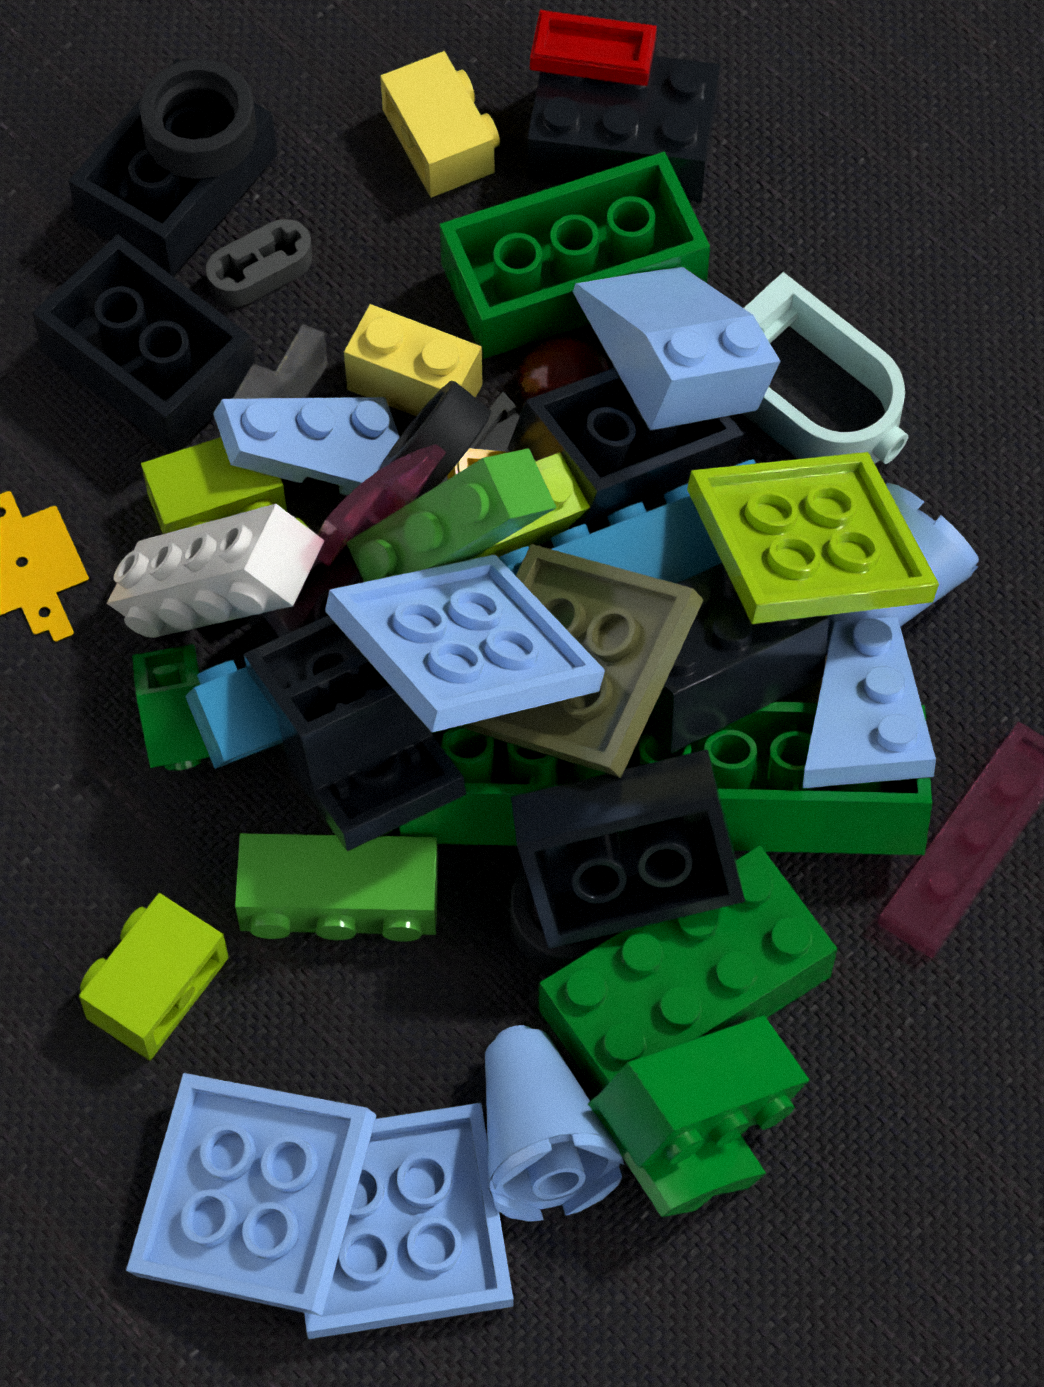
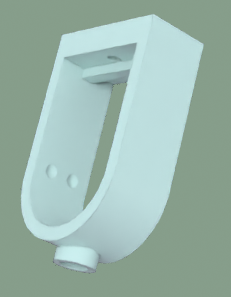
(789, 304)

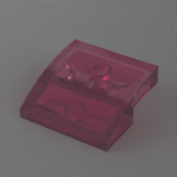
(378, 498)

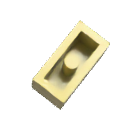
(439, 123)
(408, 361)

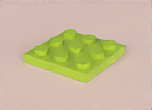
(811, 537)

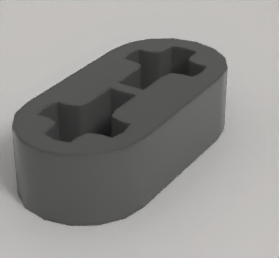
(259, 263)

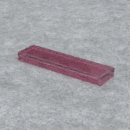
(970, 844)

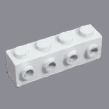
(214, 572)

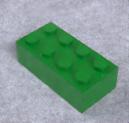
(523, 257)
(688, 975)

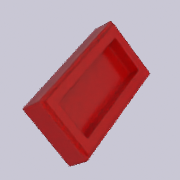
(593, 47)

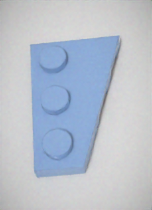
(308, 437)
(868, 710)

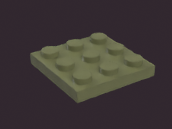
(630, 628)

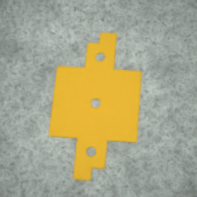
(50, 567)

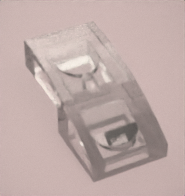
(295, 374)

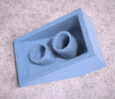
(679, 345)

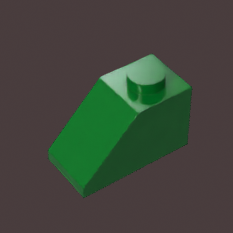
(166, 718)

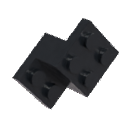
(351, 734)

